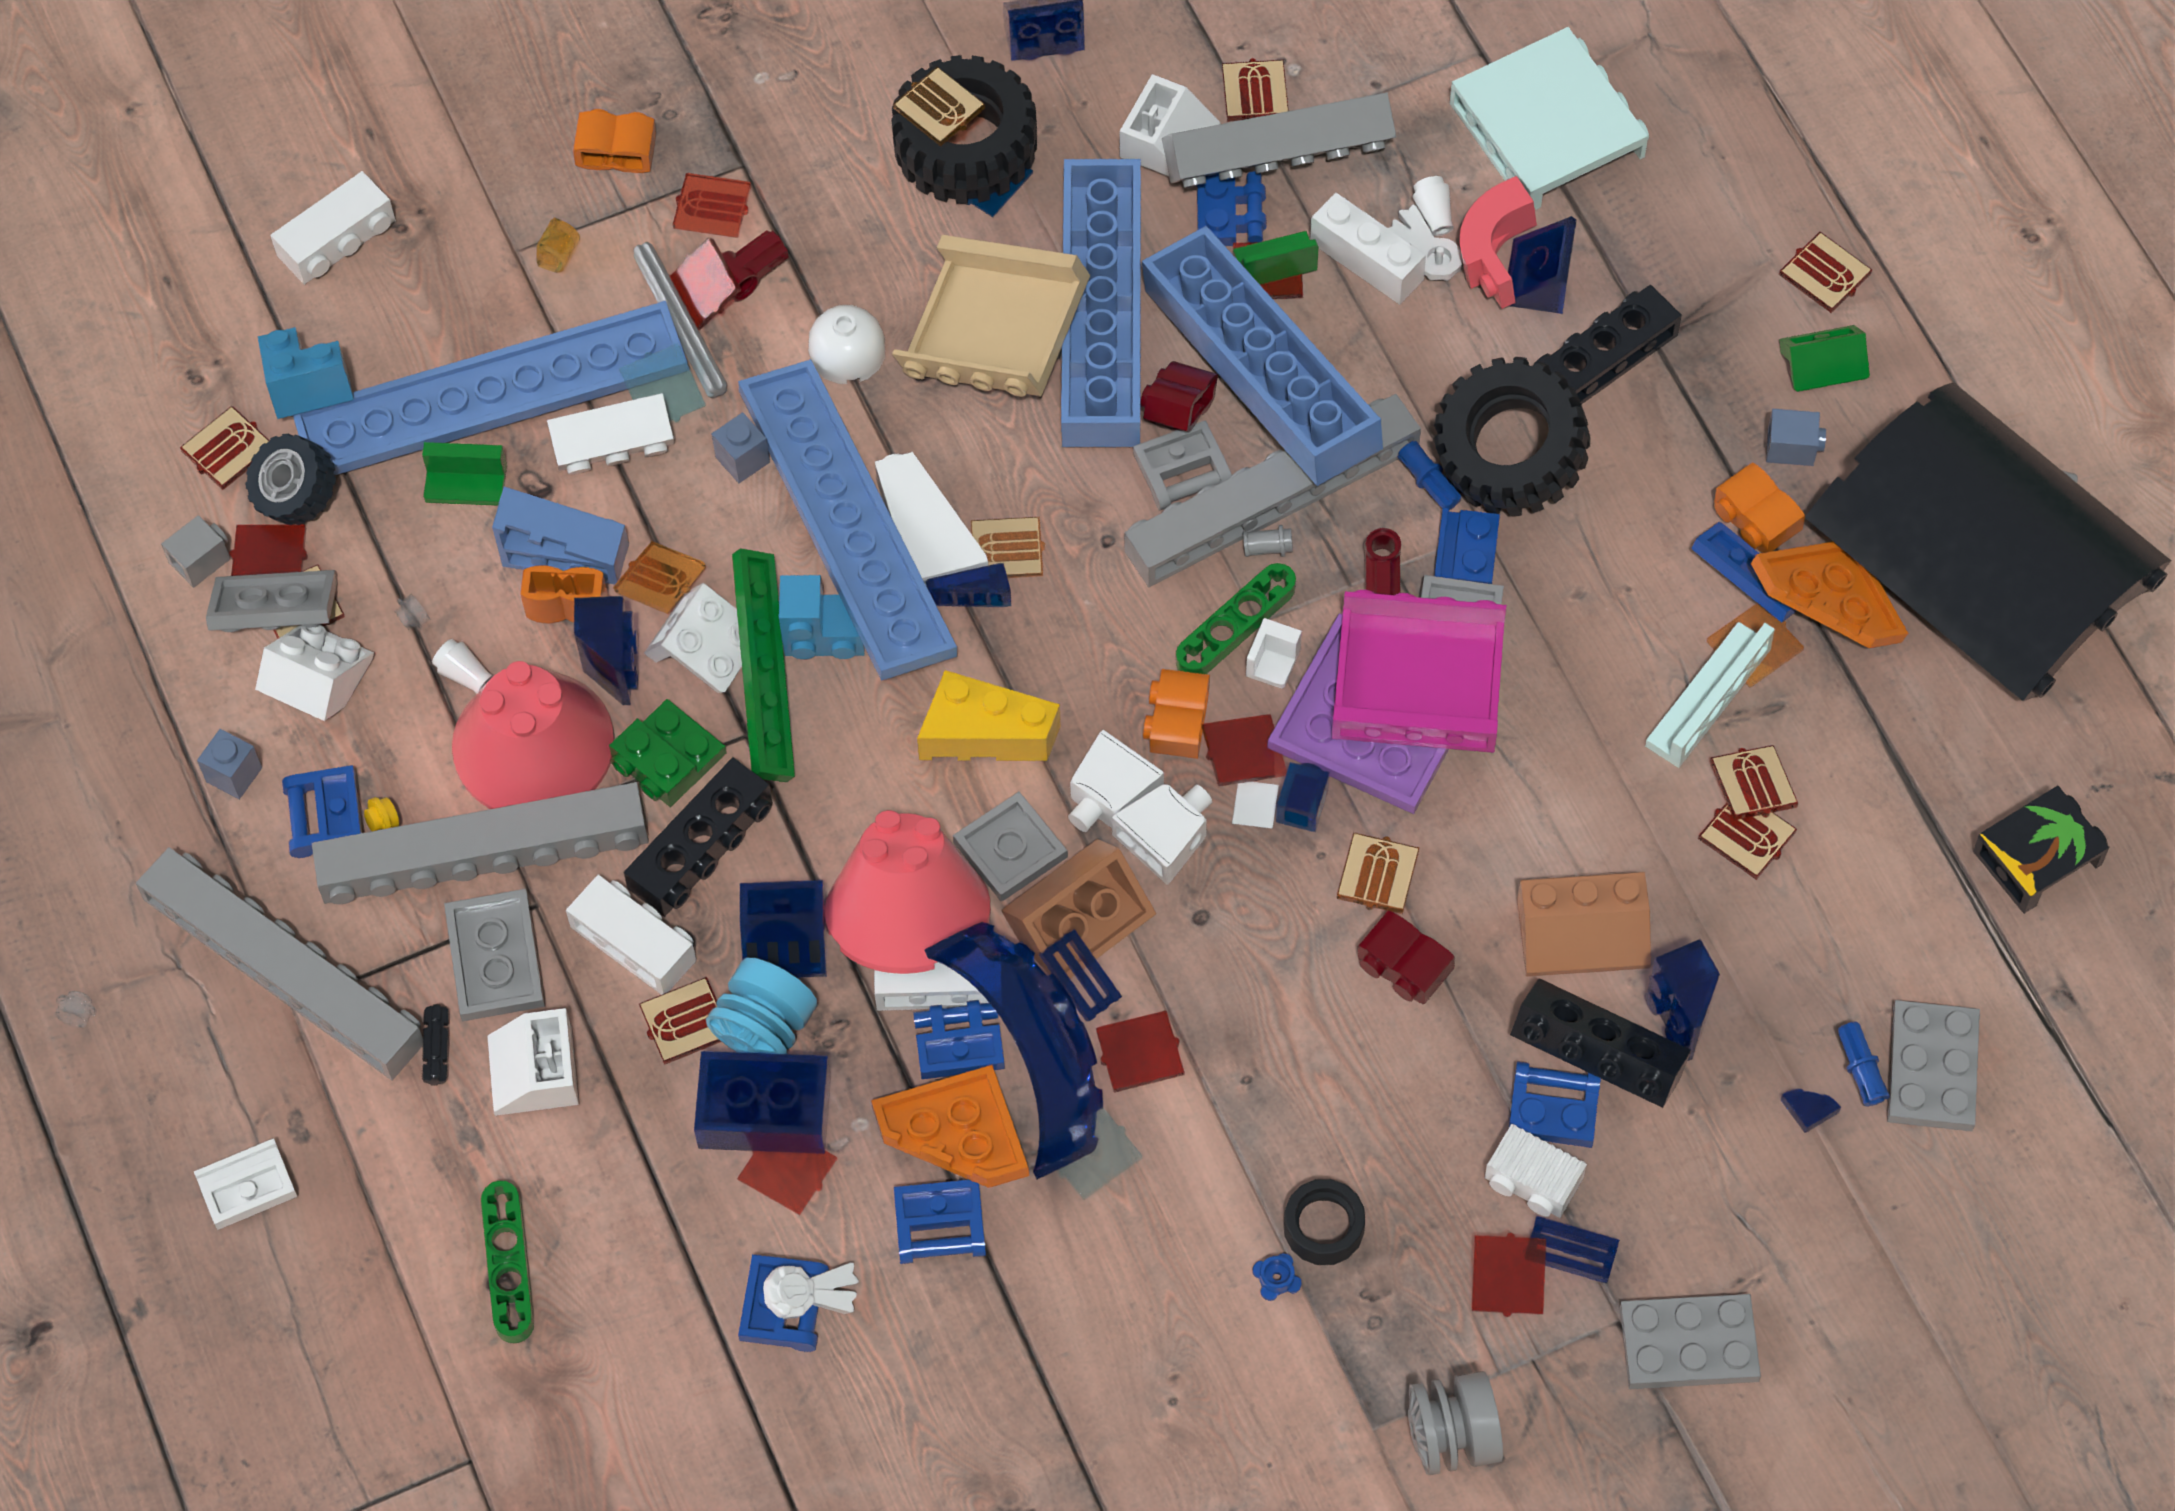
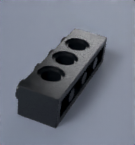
(1656, 324)
(730, 787)
(1600, 1042)

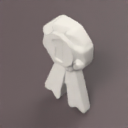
(1442, 254)
(792, 1292)

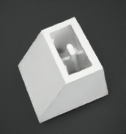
(1160, 111)
(312, 670)
(533, 1063)

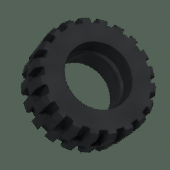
(977, 167)
(1501, 389)

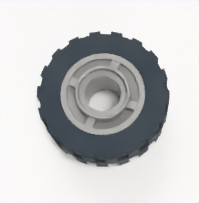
(290, 479)

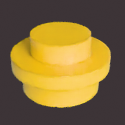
(381, 814)

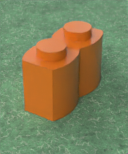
(614, 141)
(1758, 508)
(550, 592)
(1178, 713)

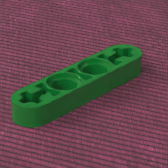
(1239, 623)
(507, 1261)

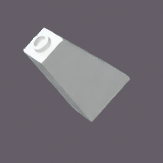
(925, 519)

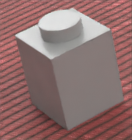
(196, 550)

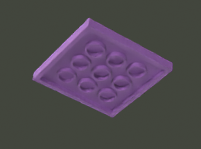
(1381, 769)

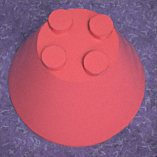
(531, 738)
(903, 895)

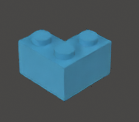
(300, 377)
(815, 622)

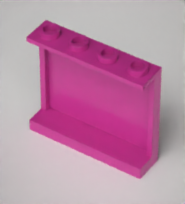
(1419, 671)

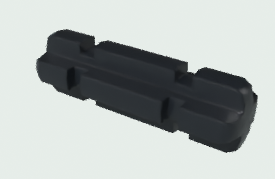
(435, 1045)

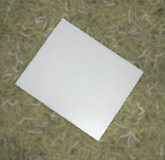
(1255, 804)

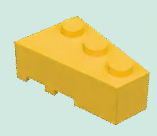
(987, 721)

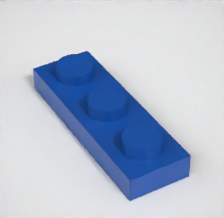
(1733, 559)

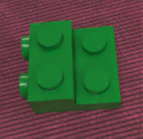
(666, 753)

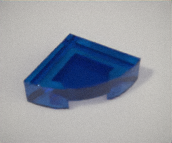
(1809, 1108)

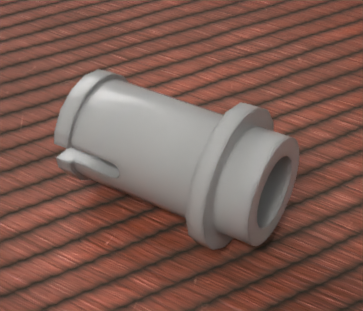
(1268, 542)

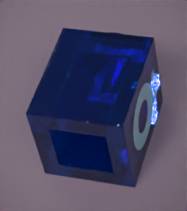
(1302, 796)

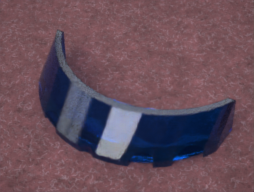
(1046, 1034)

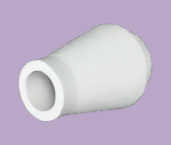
(1433, 201)
(460, 665)

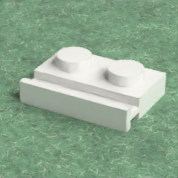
(245, 1184)

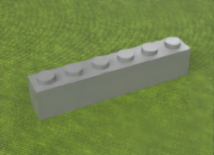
(1279, 138)

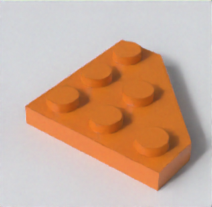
(1832, 590)
(956, 1126)

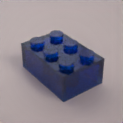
(762, 1102)

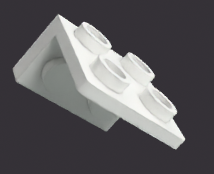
(701, 637)

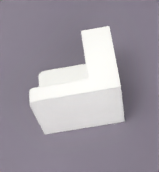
(1273, 653)

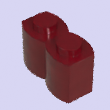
(1179, 396)
(1405, 958)

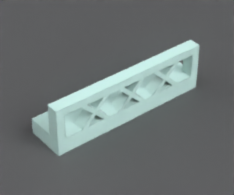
(1710, 693)

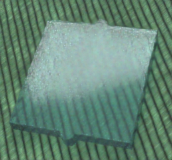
(666, 374)
(1110, 1159)

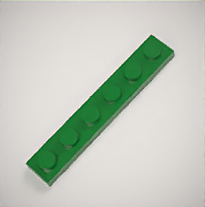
(763, 665)

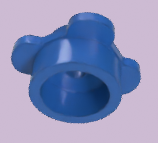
(1274, 1265)

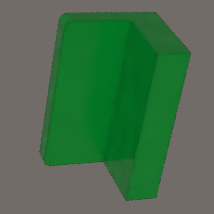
(1279, 257)
(1826, 357)
(464, 473)

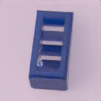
(972, 588)

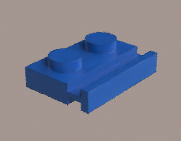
(1467, 545)

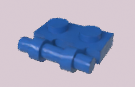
(1218, 208)
(958, 1050)

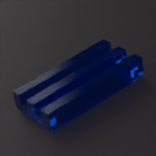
(1092, 965)
(1580, 1236)

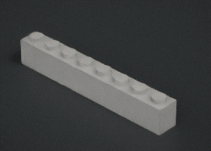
(1251, 502)
(479, 843)
(281, 963)

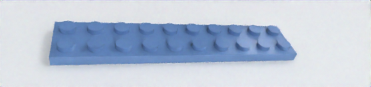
(487, 389)
(847, 520)

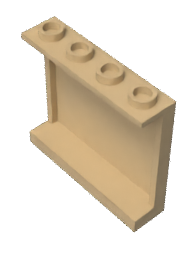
(996, 316)

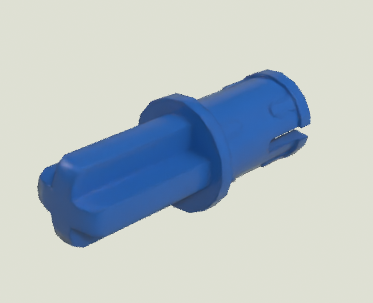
(1429, 475)
(1863, 1065)

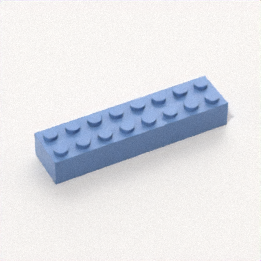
(1105, 335)
(1262, 355)

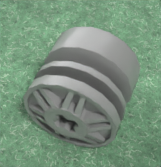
(1455, 1423)

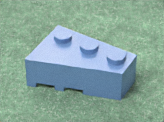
(550, 534)

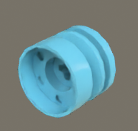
(761, 1009)

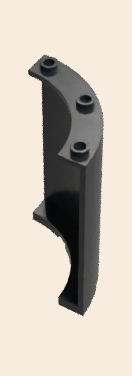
(1987, 539)

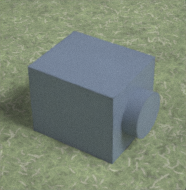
(1794, 437)
(740, 447)
(229, 764)

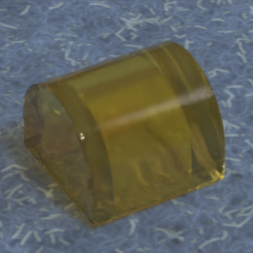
(556, 245)

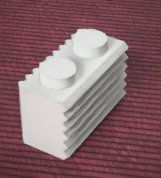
(1534, 1172)

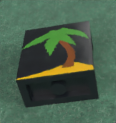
(2040, 846)

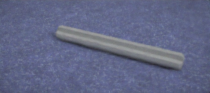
(688, 334)

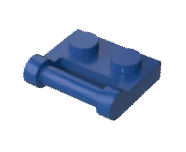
(335, 805)
(1555, 1117)
(939, 1207)
(761, 1324)

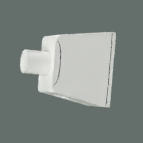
(1110, 781)
(1163, 828)

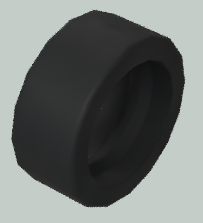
(1324, 1191)

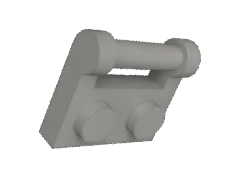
(1177, 454)

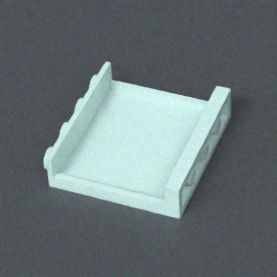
(1547, 114)

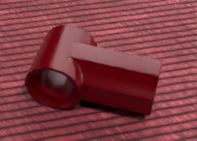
(755, 261)
(1383, 572)

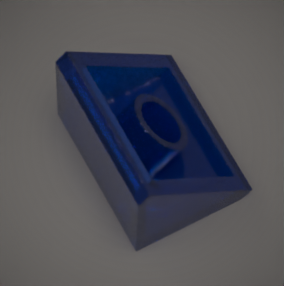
(1542, 266)

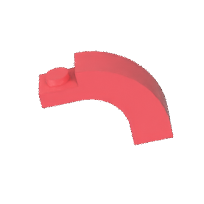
(1486, 227)

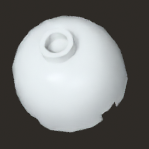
(846, 344)

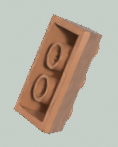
(1087, 893)
(1585, 924)

